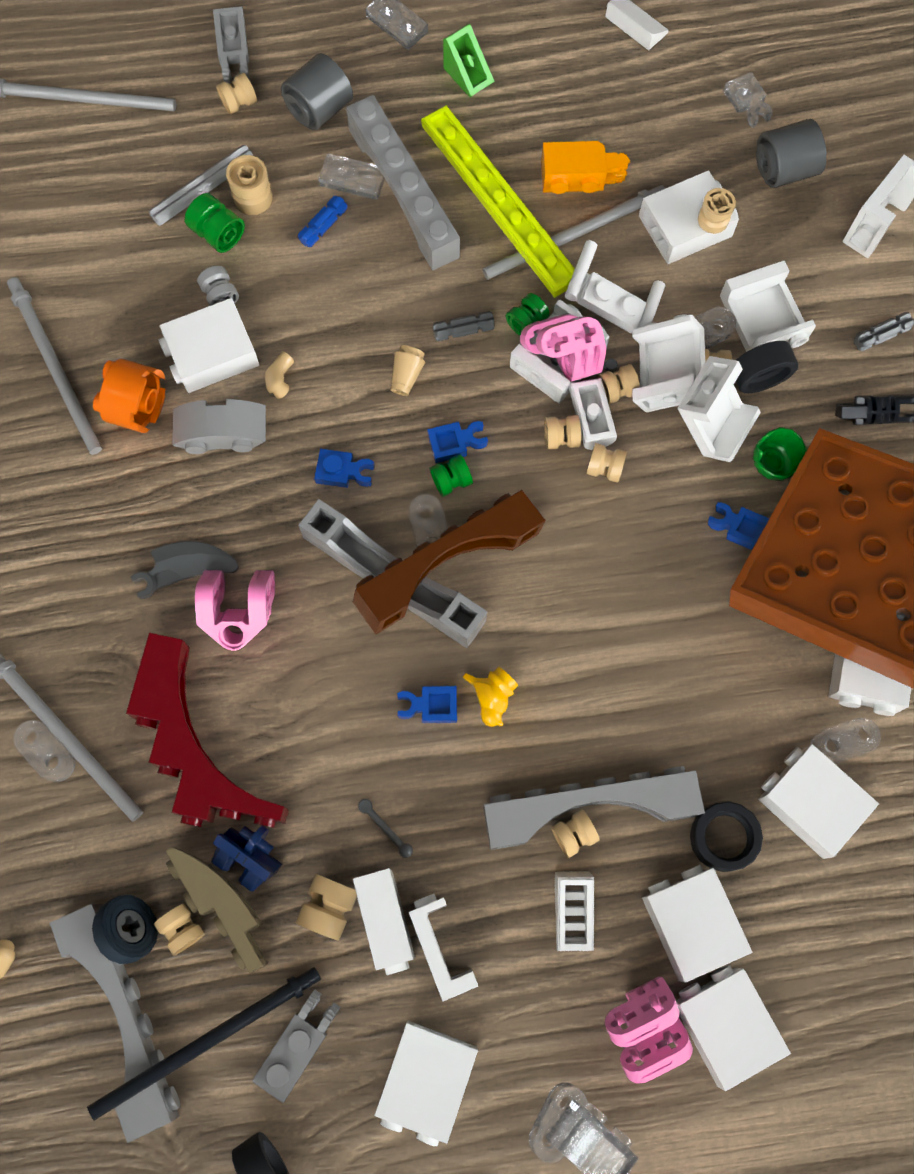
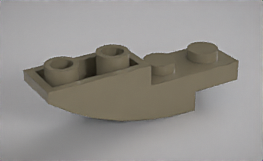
(213, 892)

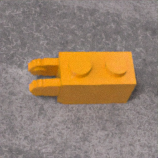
(580, 167)

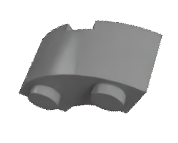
(207, 427)

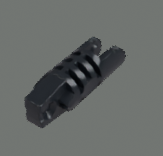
(876, 409)

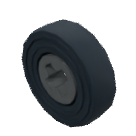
(119, 945)

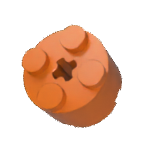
(130, 395)

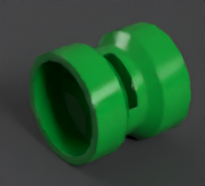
(530, 311)
(451, 475)

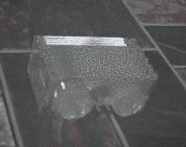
(589, 1143)

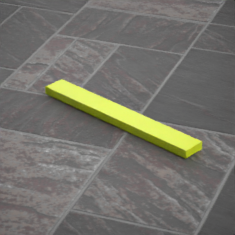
(499, 200)

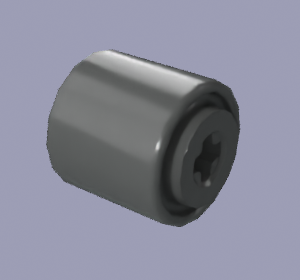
(316, 91)
(791, 153)

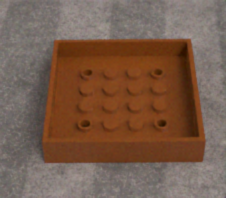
(853, 556)

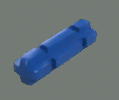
(322, 221)

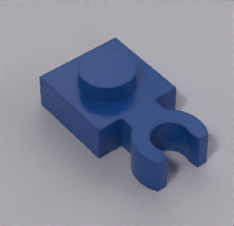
(451, 441)
(337, 468)
(742, 527)
(436, 704)

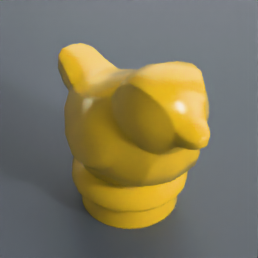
(493, 694)

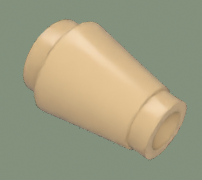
(406, 369)

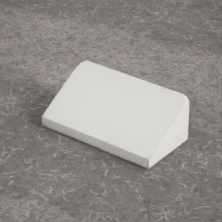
(635, 22)

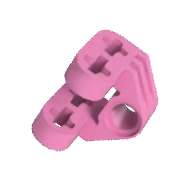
(566, 340)
(209, 596)
(652, 1026)

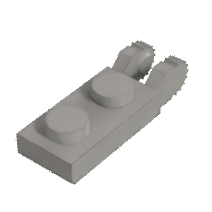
(231, 40)
(294, 1050)

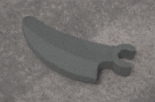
(183, 561)

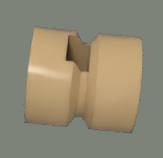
(249, 184)
(327, 907)

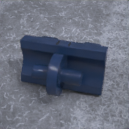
(249, 850)

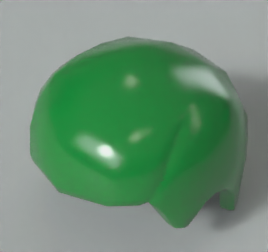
(779, 453)

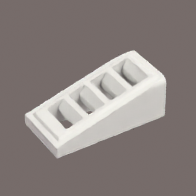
(574, 943)

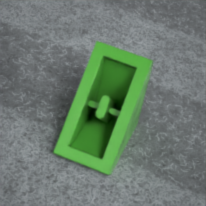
(465, 61)

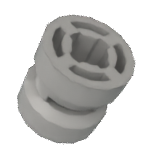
(215, 283)

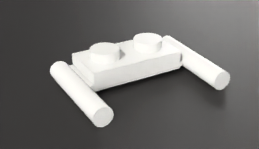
(609, 299)

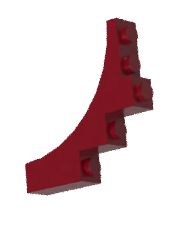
(161, 700)

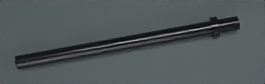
(197, 1047)

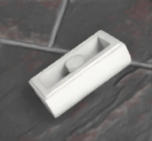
(593, 412)

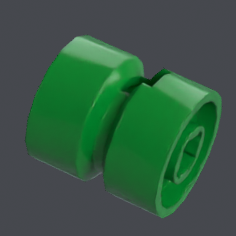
(214, 222)

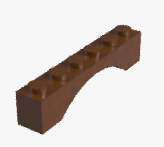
(504, 526)

